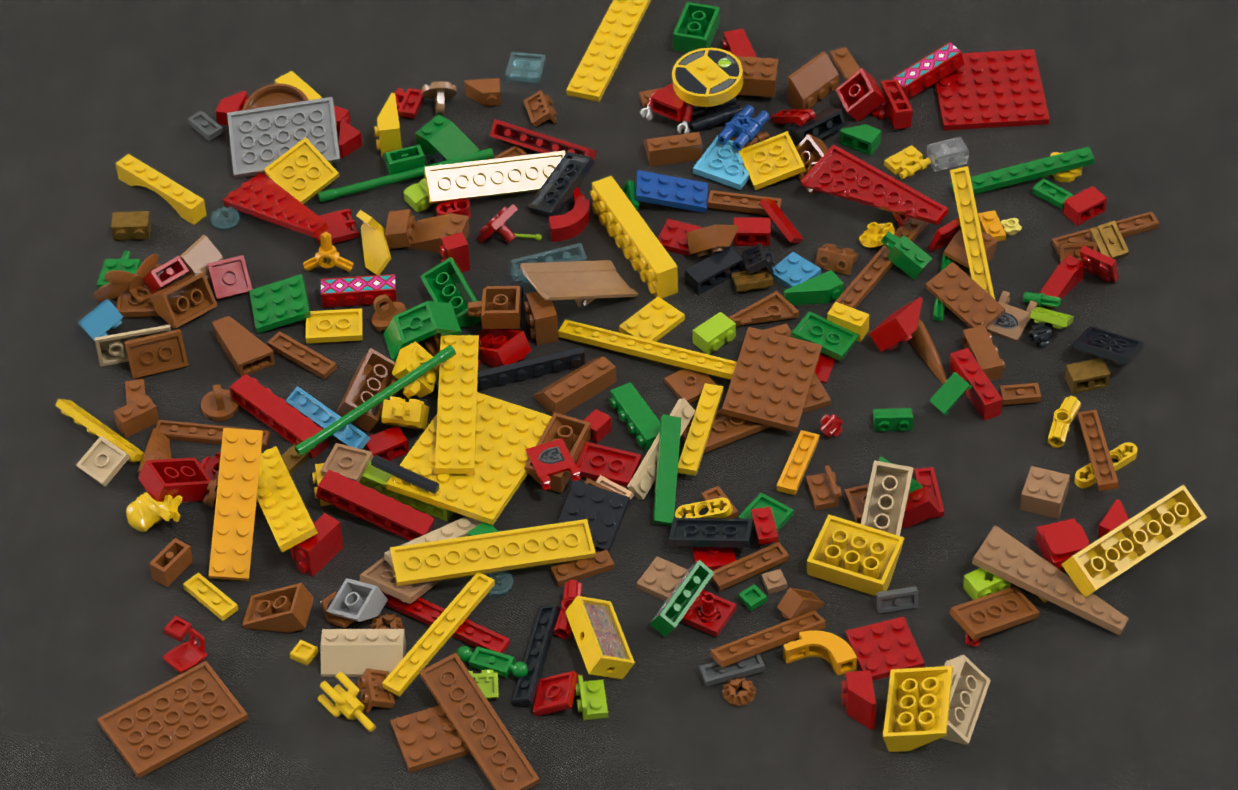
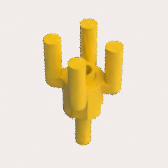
(344, 701)

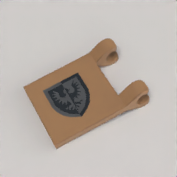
(1013, 321)

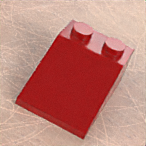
(897, 326)
(502, 346)

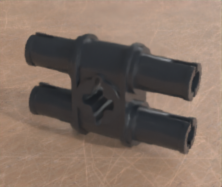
(713, 115)

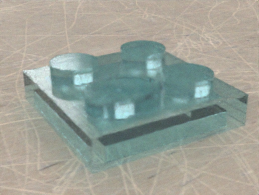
(525, 67)

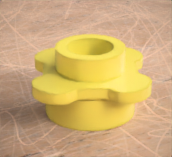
(1011, 226)

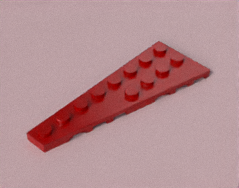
(855, 180)
(272, 203)

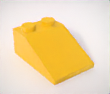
(388, 127)

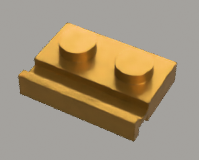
(1109, 240)
(744, 281)

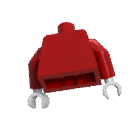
(669, 105)

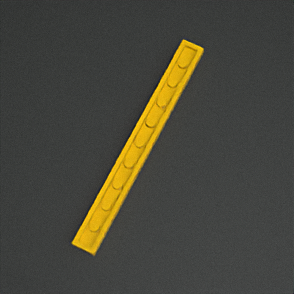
(647, 349)

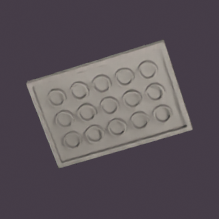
(269, 132)

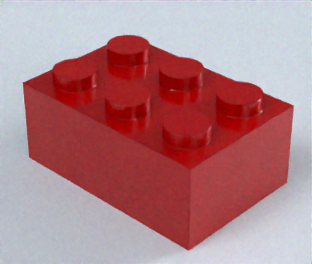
(175, 478)

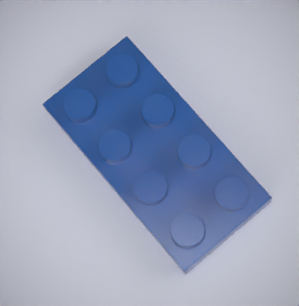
(671, 191)

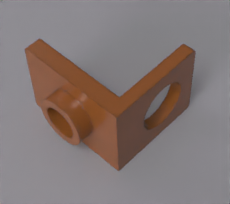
(336, 620)

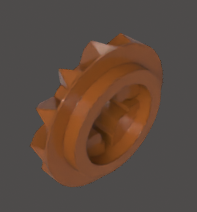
(394, 621)
(743, 697)

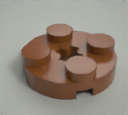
(210, 499)

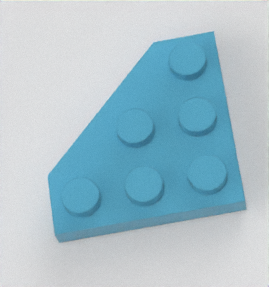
(722, 165)

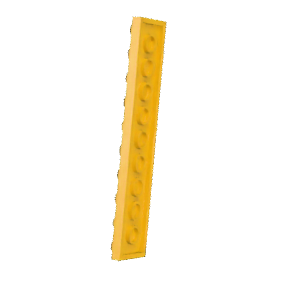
(607, 49)
(457, 406)
(492, 552)

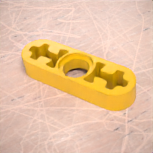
(712, 513)

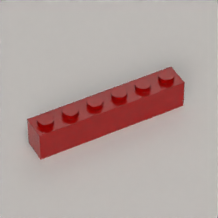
(536, 140)
(275, 413)
(374, 506)

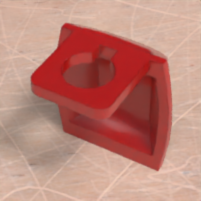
(187, 654)

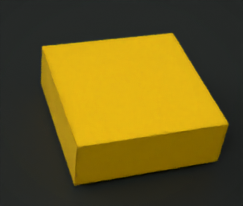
(303, 652)

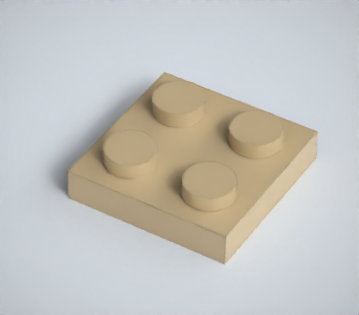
(103, 461)

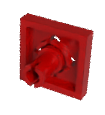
(497, 224)
(709, 609)

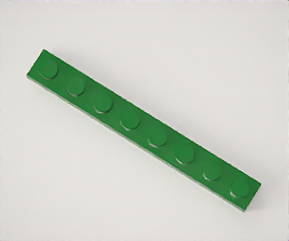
(1031, 170)

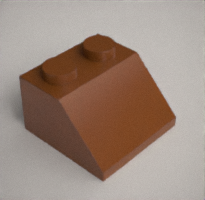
(711, 239)
(957, 251)

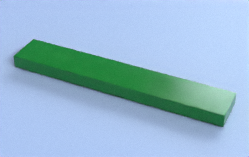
(667, 470)

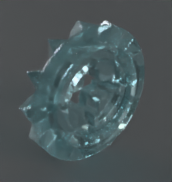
(222, 222)
(506, 582)

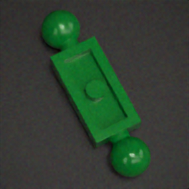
(490, 660)

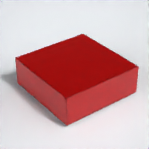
(177, 628)

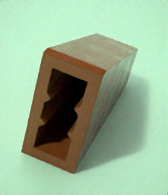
(242, 347)

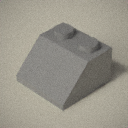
(357, 601)

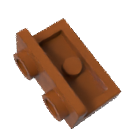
(836, 259)

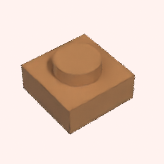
(774, 581)

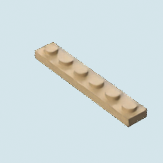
(647, 471)
(453, 530)

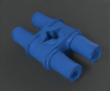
(743, 127)

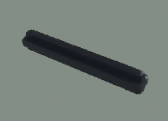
(405, 474)

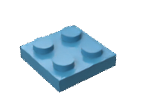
(794, 270)

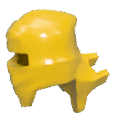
(147, 512)

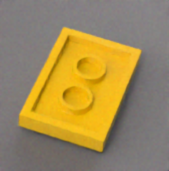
(653, 321)
(334, 326)

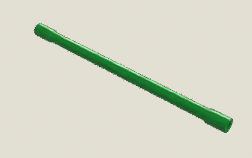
(332, 194)
(311, 442)

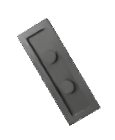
(715, 674)

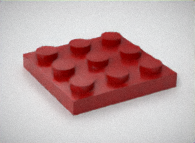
(885, 647)

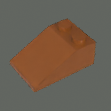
(431, 230)
(279, 609)

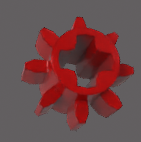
(831, 425)

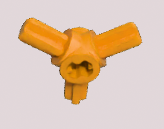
(327, 256)

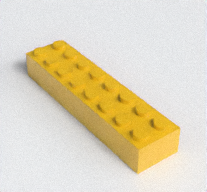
(634, 238)
(1133, 541)

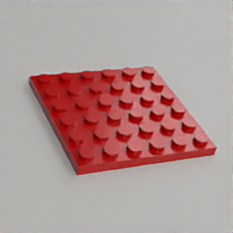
(993, 92)

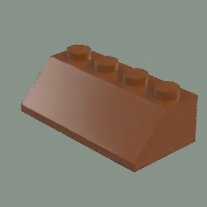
(577, 386)
(574, 434)

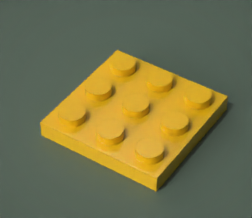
(771, 160)
(302, 171)

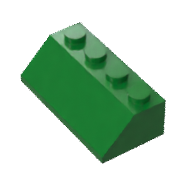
(449, 285)

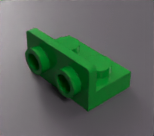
(893, 419)

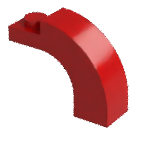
(572, 223)

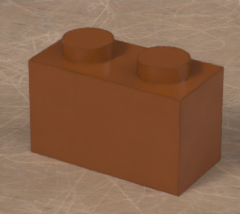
(400, 229)
(136, 416)
(171, 562)

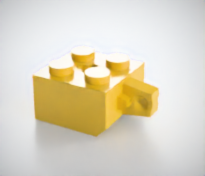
(408, 360)
(405, 414)

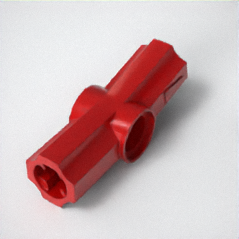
(571, 591)

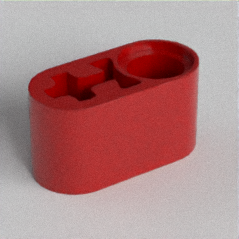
(456, 206)

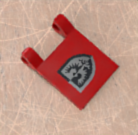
(552, 459)

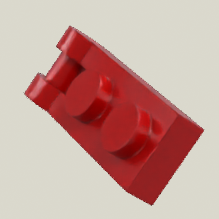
(793, 116)

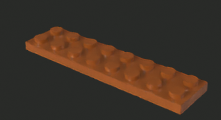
(478, 725)

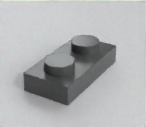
(205, 125)
(897, 599)

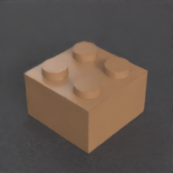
(1044, 492)

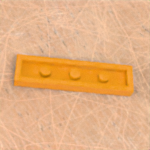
(797, 462)

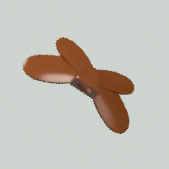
(122, 281)

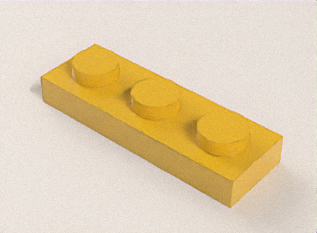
(210, 596)

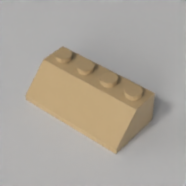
(112, 348)
(887, 497)
(360, 649)
(966, 699)

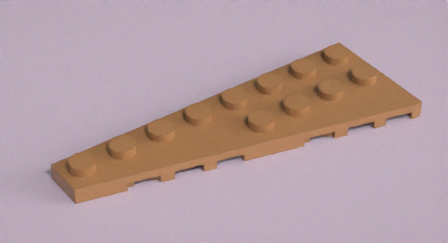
(1023, 567)

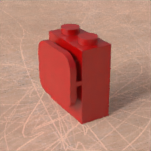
(1061, 541)
(319, 549)

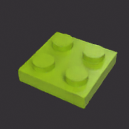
(1058, 319)

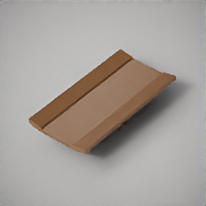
(577, 280)

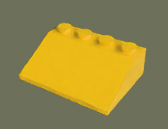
(854, 555)
(917, 707)

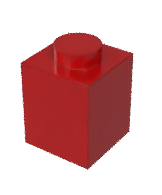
(600, 425)

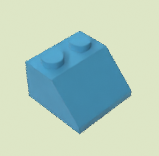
(101, 320)

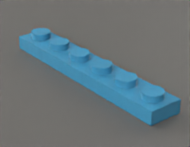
(324, 417)

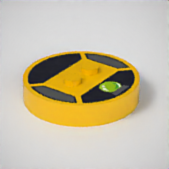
(707, 77)

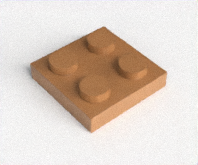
(347, 461)
(660, 578)

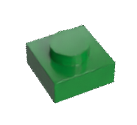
(752, 597)

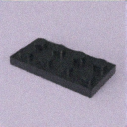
(561, 184)
(710, 532)

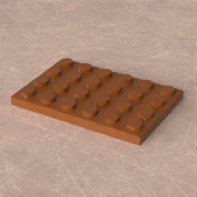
(772, 379)
(172, 719)

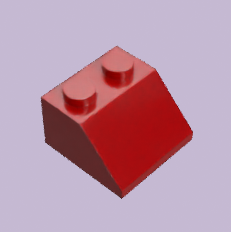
(859, 697)

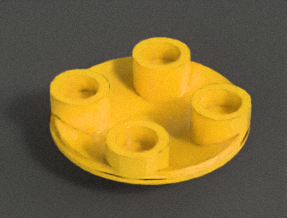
(874, 234)

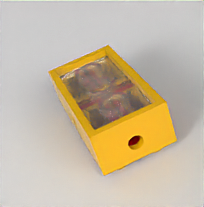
(599, 637)

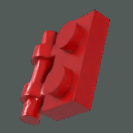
(410, 102)

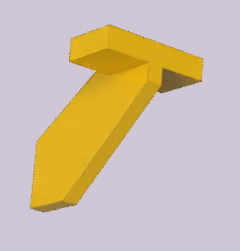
(374, 244)

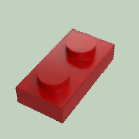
(764, 525)

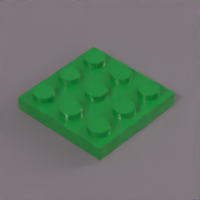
(280, 303)

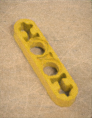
(1117, 453)

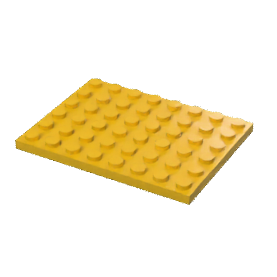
(500, 461)

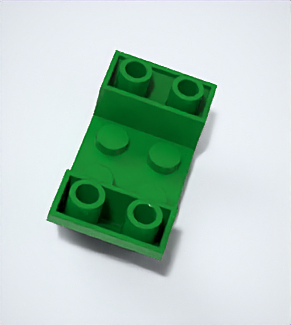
(420, 324)

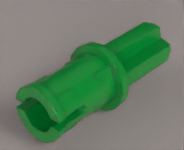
(1042, 299)

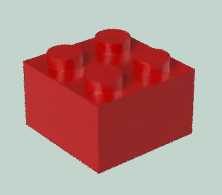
(860, 94)

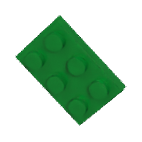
(834, 339)

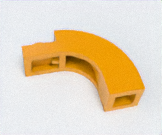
(822, 645)

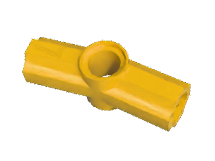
(1061, 421)

